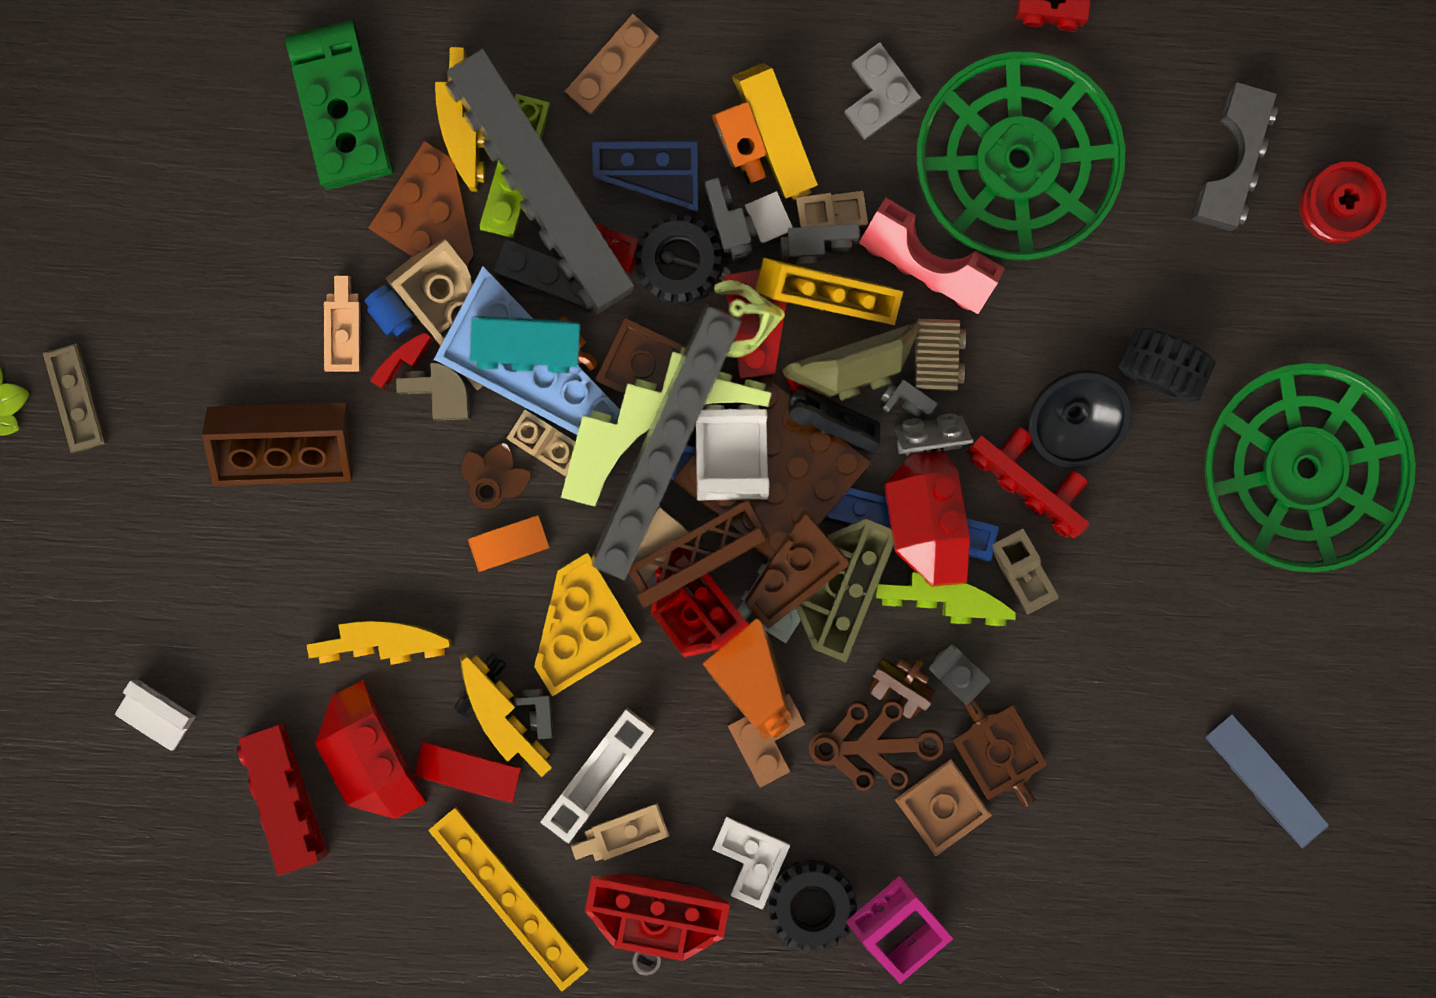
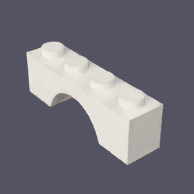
(597, 775)

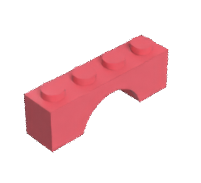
(962, 279)

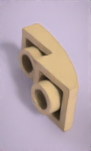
(542, 442)

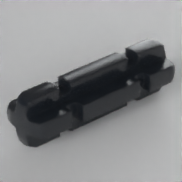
(496, 666)

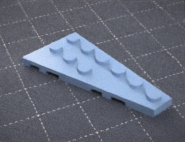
(552, 395)

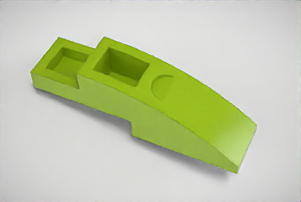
(503, 205)
(959, 601)

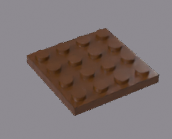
(803, 472)

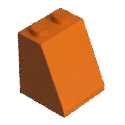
(752, 680)

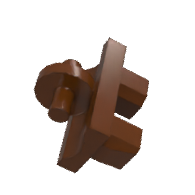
(906, 681)

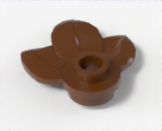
(495, 471)

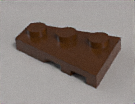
(796, 571)

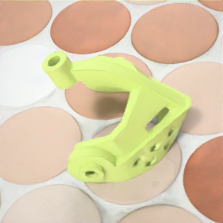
(768, 314)

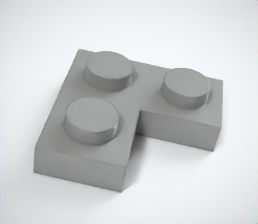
(889, 93)

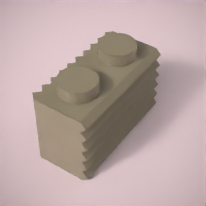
(938, 355)

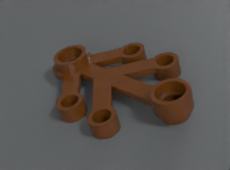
(870, 747)

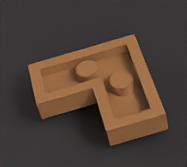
(761, 754)

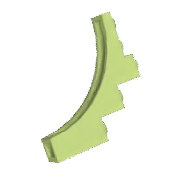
(603, 442)

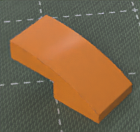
(508, 543)

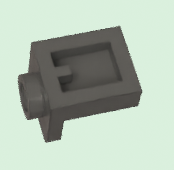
(914, 400)
(959, 674)
(541, 718)

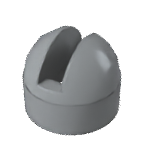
(643, 969)

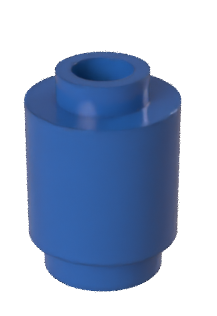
(389, 311)

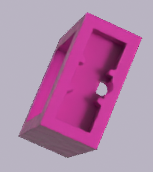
(873, 925)

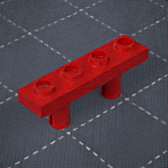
(1038, 498)

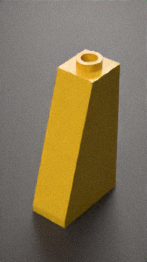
(777, 130)

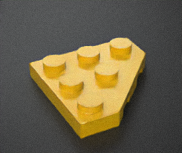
(581, 627)

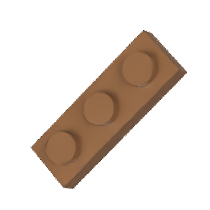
(611, 65)

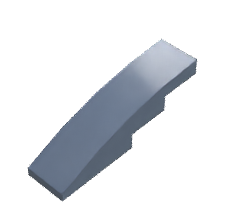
(1267, 781)

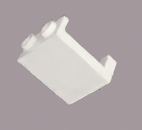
(732, 453)

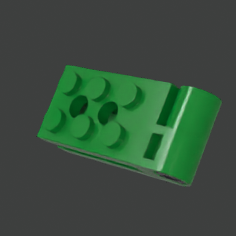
(330, 74)

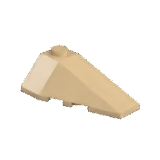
(434, 288)

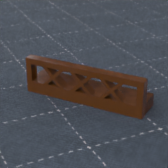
(703, 565)

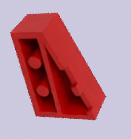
(763, 359)

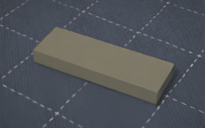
(74, 398)

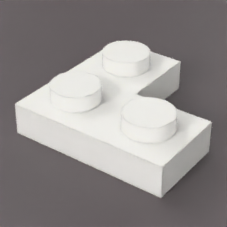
(761, 859)

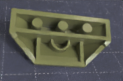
(856, 364)
(839, 607)

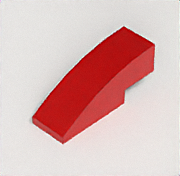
(468, 771)

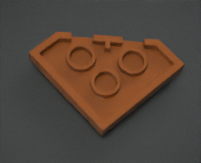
(426, 207)

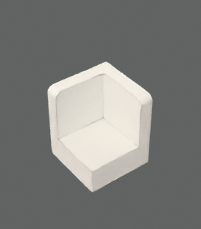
(768, 217)

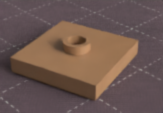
(943, 807)

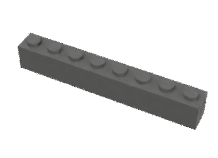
(539, 182)
(665, 441)

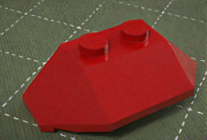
(929, 518)
(697, 614)
(366, 756)
(656, 915)

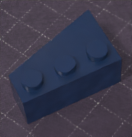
(651, 167)

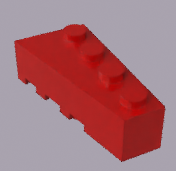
(282, 799)

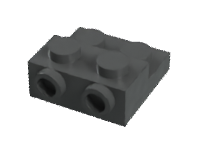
(732, 228)
(807, 244)

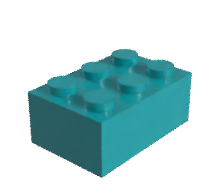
(524, 343)

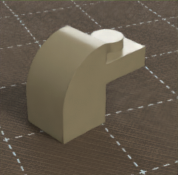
(448, 391)
(1024, 571)

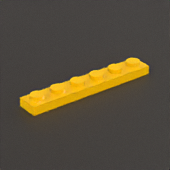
(509, 899)

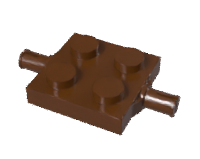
(999, 752)

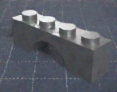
(1247, 116)

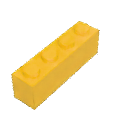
(828, 291)

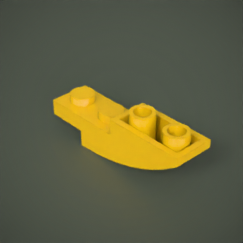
(459, 138)
(393, 640)
(491, 706)

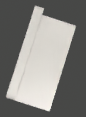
(154, 714)

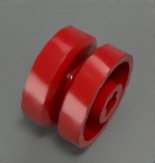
(1363, 199)

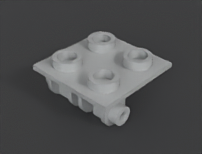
(919, 435)

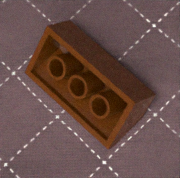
(278, 444)

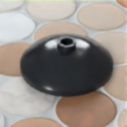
(1089, 431)

